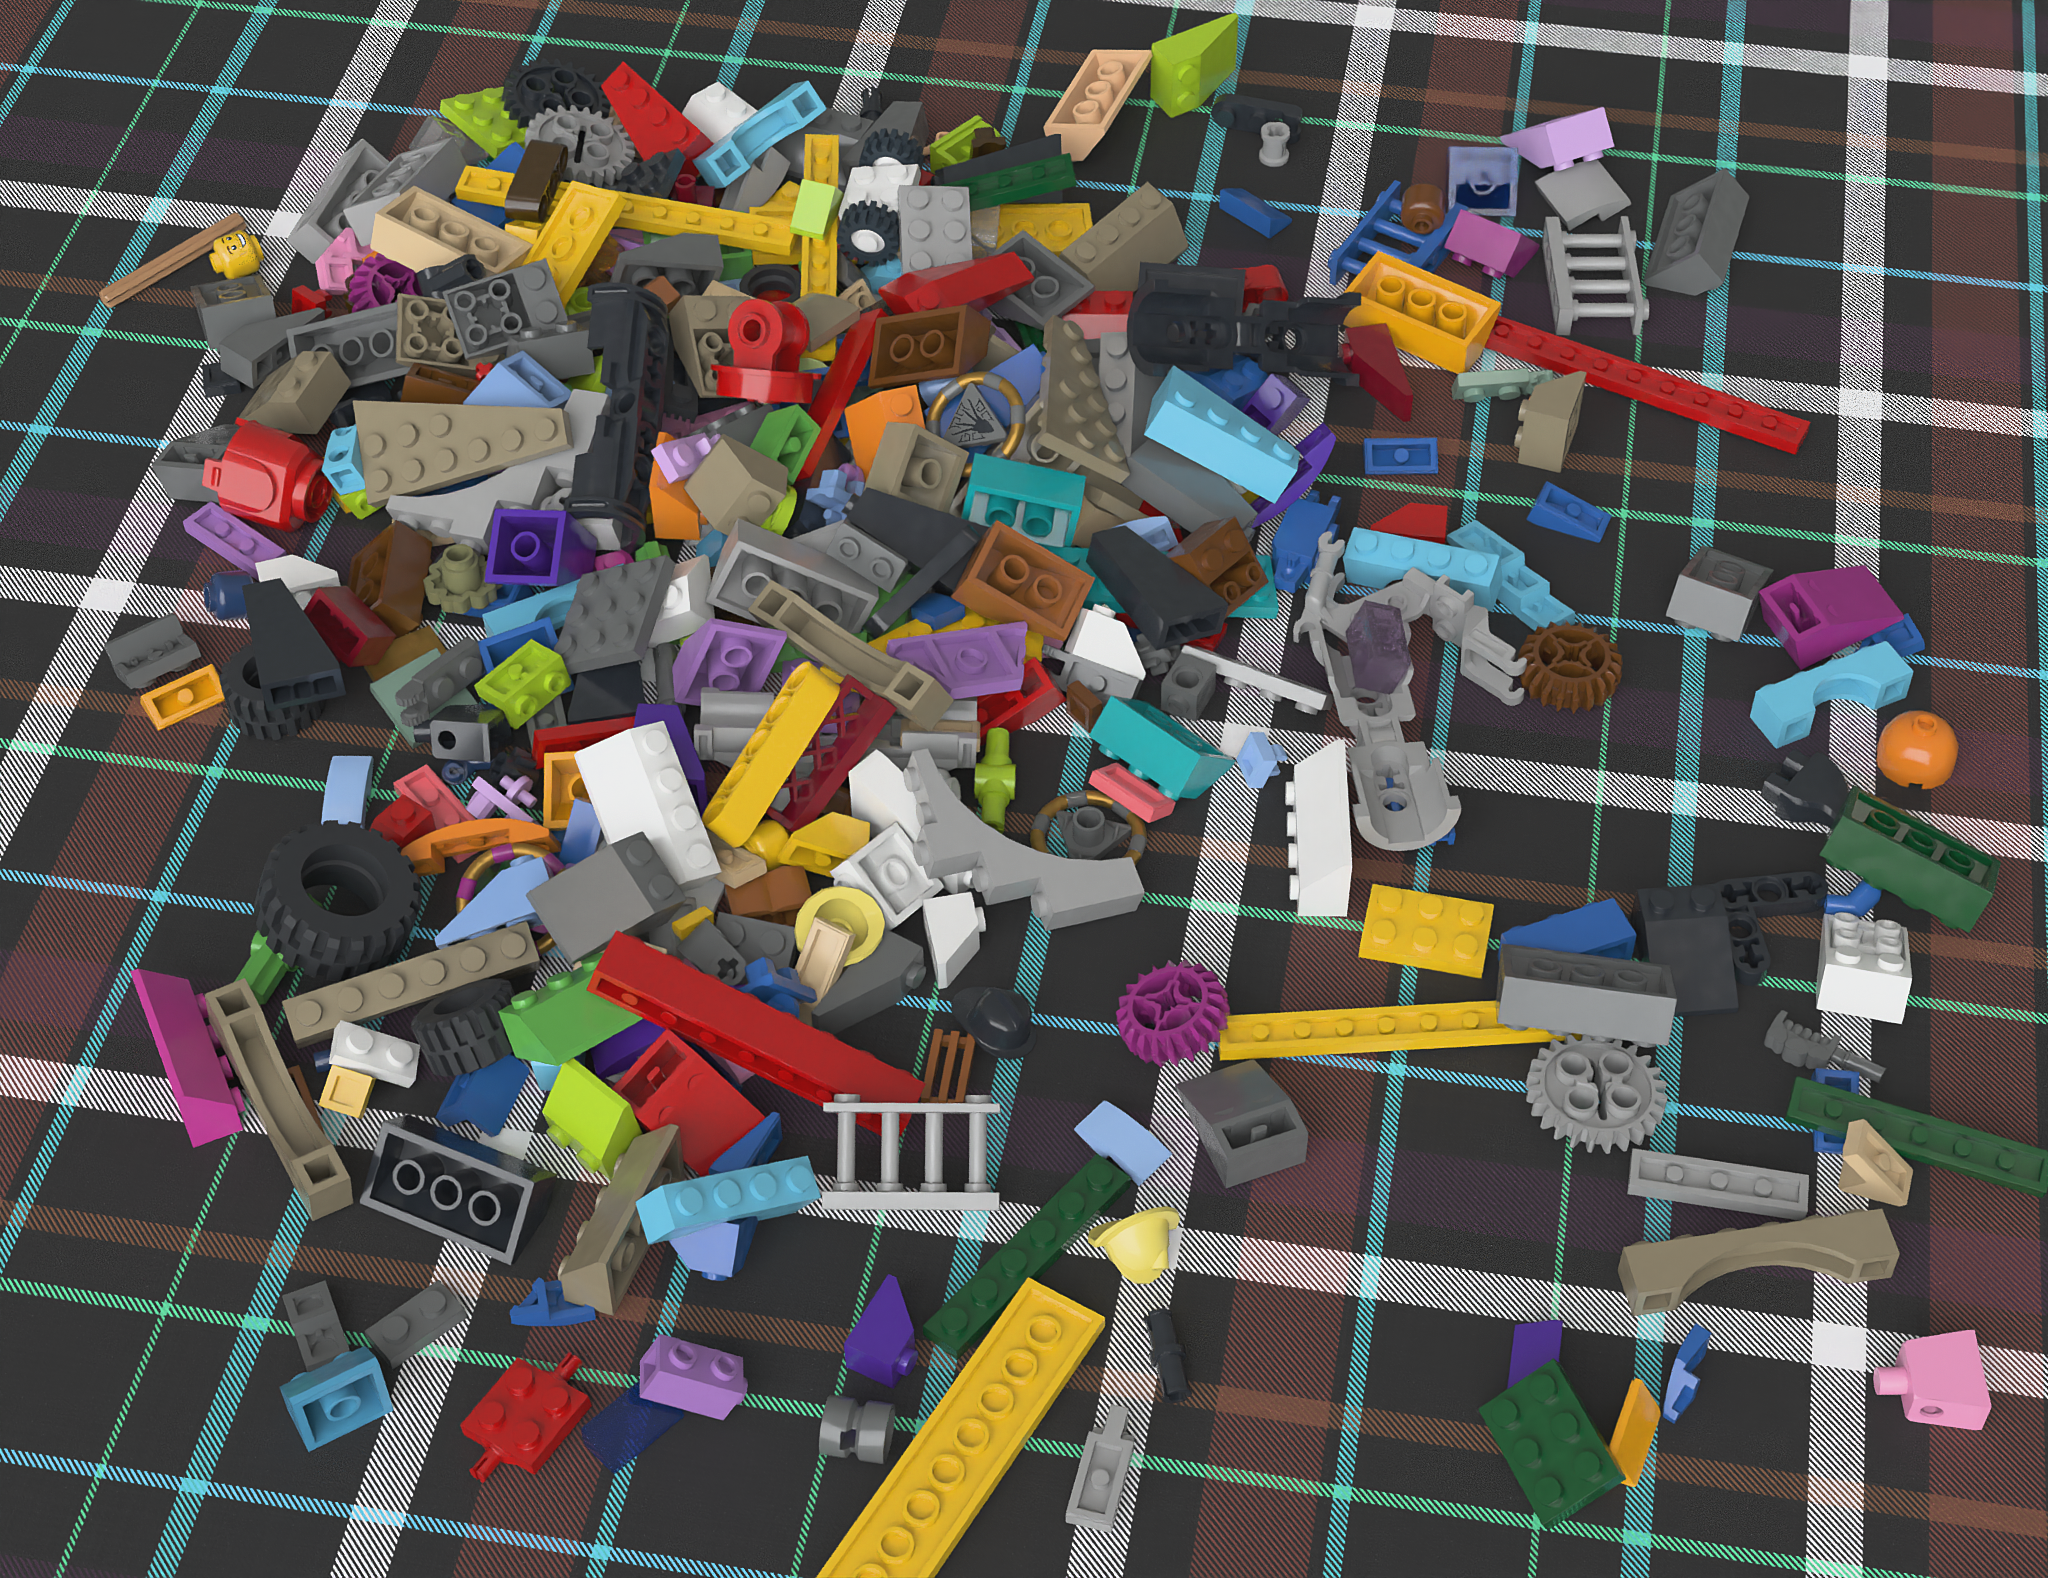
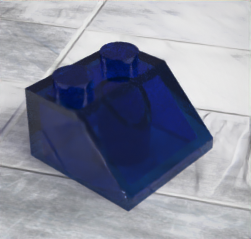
(1482, 179)

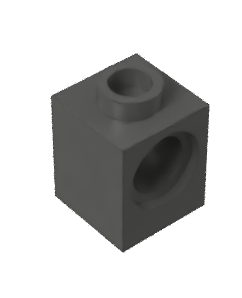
(1188, 687)

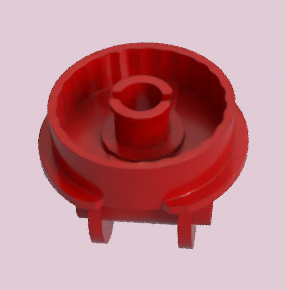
(767, 354)

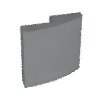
(1582, 193)

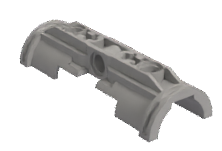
(733, 716)
(1384, 754)

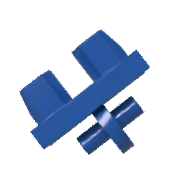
(777, 988)

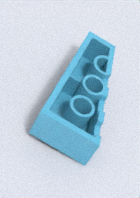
(1219, 436)

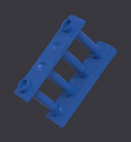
(1431, 246)

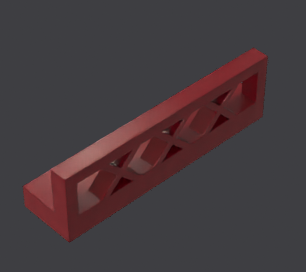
(838, 758)

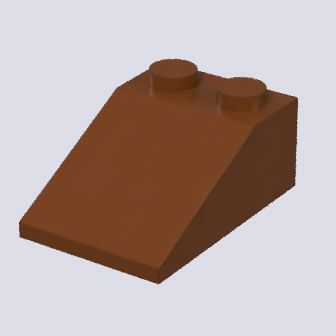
(1021, 582)

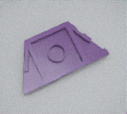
(968, 659)

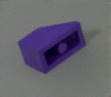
(883, 1338)

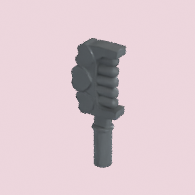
(1803, 1047)

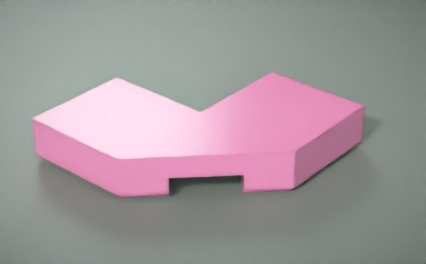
(338, 262)

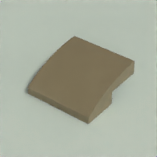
(826, 317)
(1111, 495)

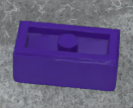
(1533, 1347)

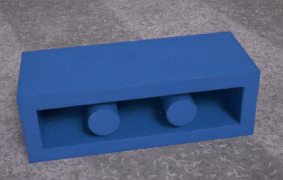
(1591, 930)

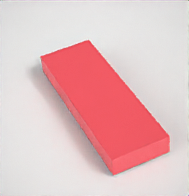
(431, 793)

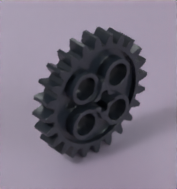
(548, 86)

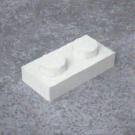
(374, 1054)

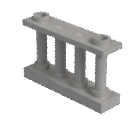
(1563, 287)
(933, 1192)

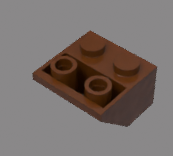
(436, 386)
(1222, 561)

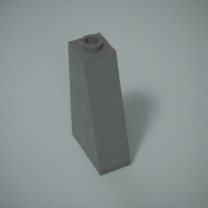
(899, 115)
(1185, 489)

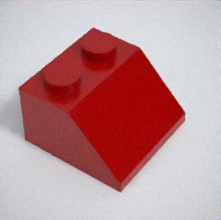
(1102, 313)

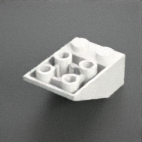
(1863, 968)

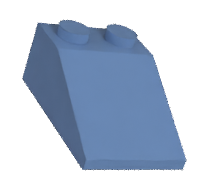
(499, 903)

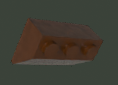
(927, 345)
(391, 576)

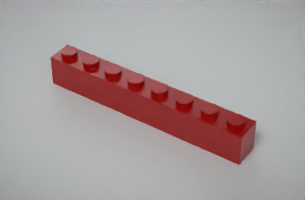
(747, 1030)

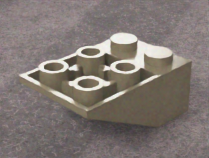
(429, 337)
(702, 338)

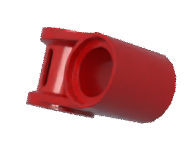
(1263, 284)

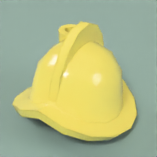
(848, 909)
(1138, 1242)

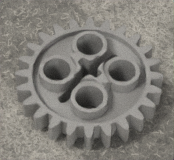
(604, 149)
(1624, 1084)

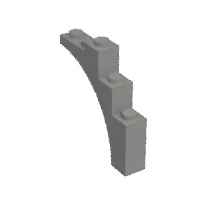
(470, 512)
(1004, 870)

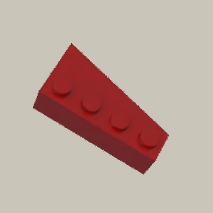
(652, 120)

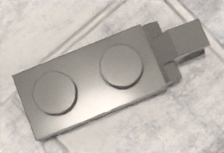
(1102, 1473)

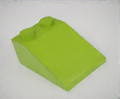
(1193, 64)

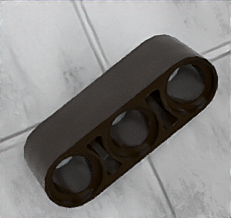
(536, 181)

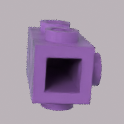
(692, 1377)

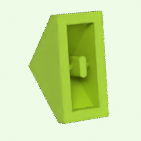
(815, 209)

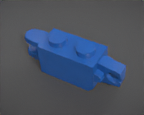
(1297, 539)

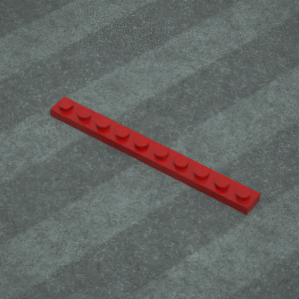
(1649, 385)

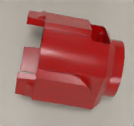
(269, 478)

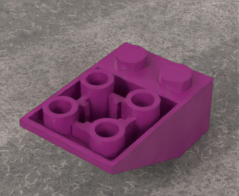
(1826, 611)

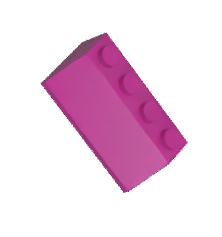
(190, 1056)

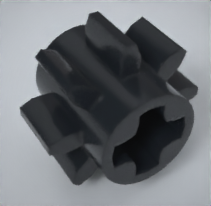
(513, 765)

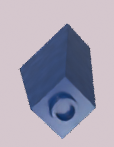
(1022, 371)

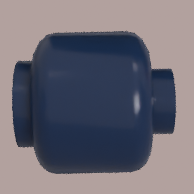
(225, 595)

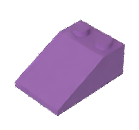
(725, 658)

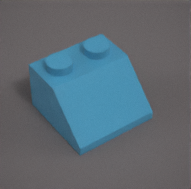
(337, 1397)

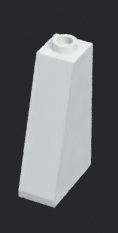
(882, 799)

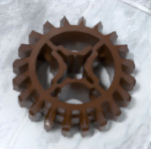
(1569, 676)

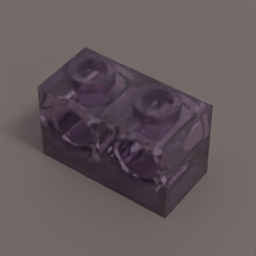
(1378, 647)

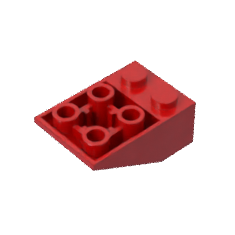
(682, 1089)

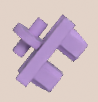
(488, 799)

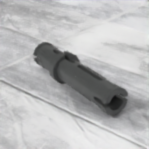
(663, 673)

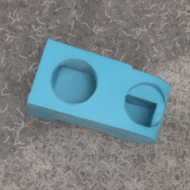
(343, 461)

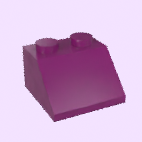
(1490, 245)

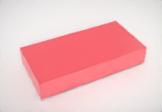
(1132, 792)

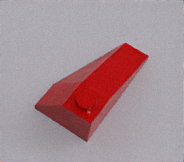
(968, 282)

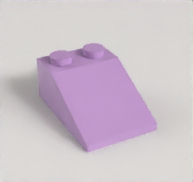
(1563, 139)

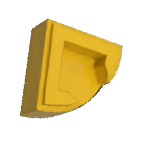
(687, 923)

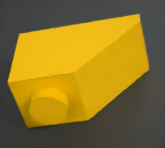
(825, 843)

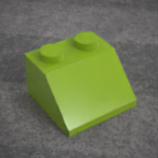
(589, 1118)

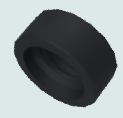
(772, 278)

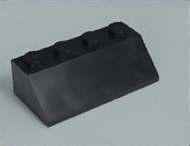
(457, 1187)

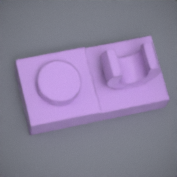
(682, 456)

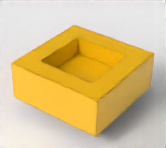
(347, 1092)

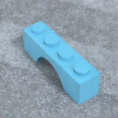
(767, 126)
(1381, 557)
(552, 604)
(1868, 676)
(706, 1201)

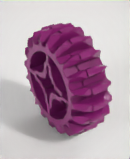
(380, 281)
(1179, 1023)

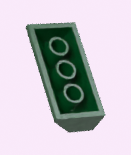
(1911, 860)

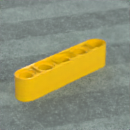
(770, 754)

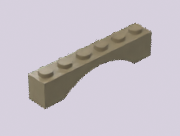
(816, 636)
(410, 982)
(291, 1128)
(1844, 1246)

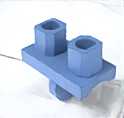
(832, 494)

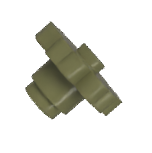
(459, 581)

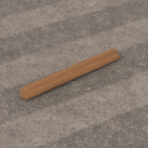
(169, 261)

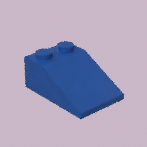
(1233, 385)

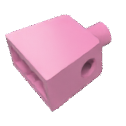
(1939, 1380)

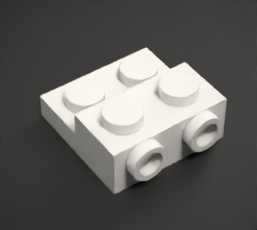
(889, 875)

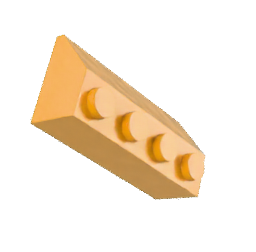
(1423, 312)

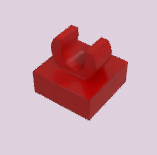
(306, 299)

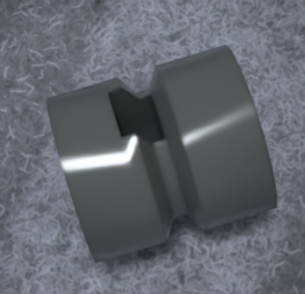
(857, 1429)

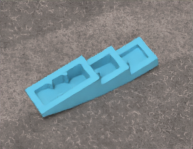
(1522, 589)

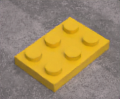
(1426, 931)

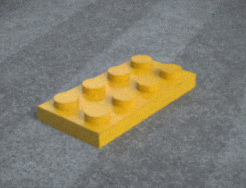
(576, 234)

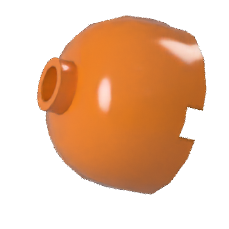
(1917, 749)

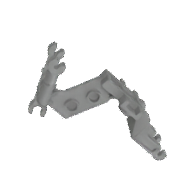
(1453, 619)

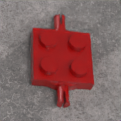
(525, 1416)

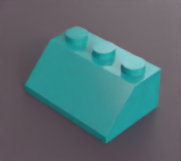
(1025, 497)
(1159, 748)

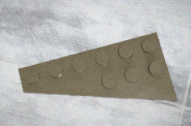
(1073, 405)
(432, 446)

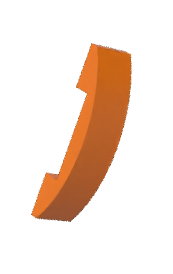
(473, 836)

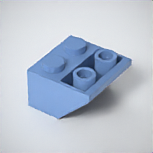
(520, 383)

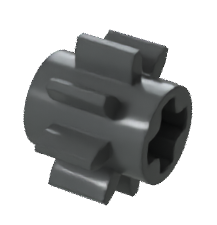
(1159, 660)

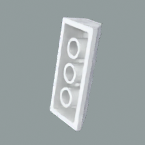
(642, 787)
(1320, 833)

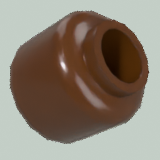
(1423, 208)

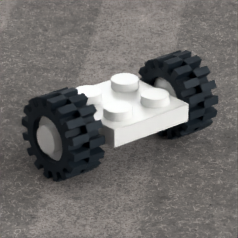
(871, 199)

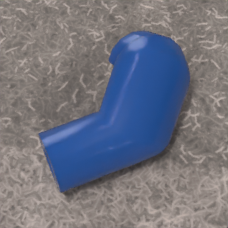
(1857, 902)

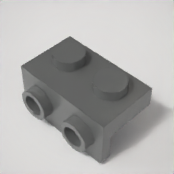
(868, 557)
(151, 651)

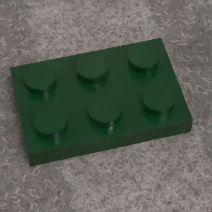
(1551, 1444)

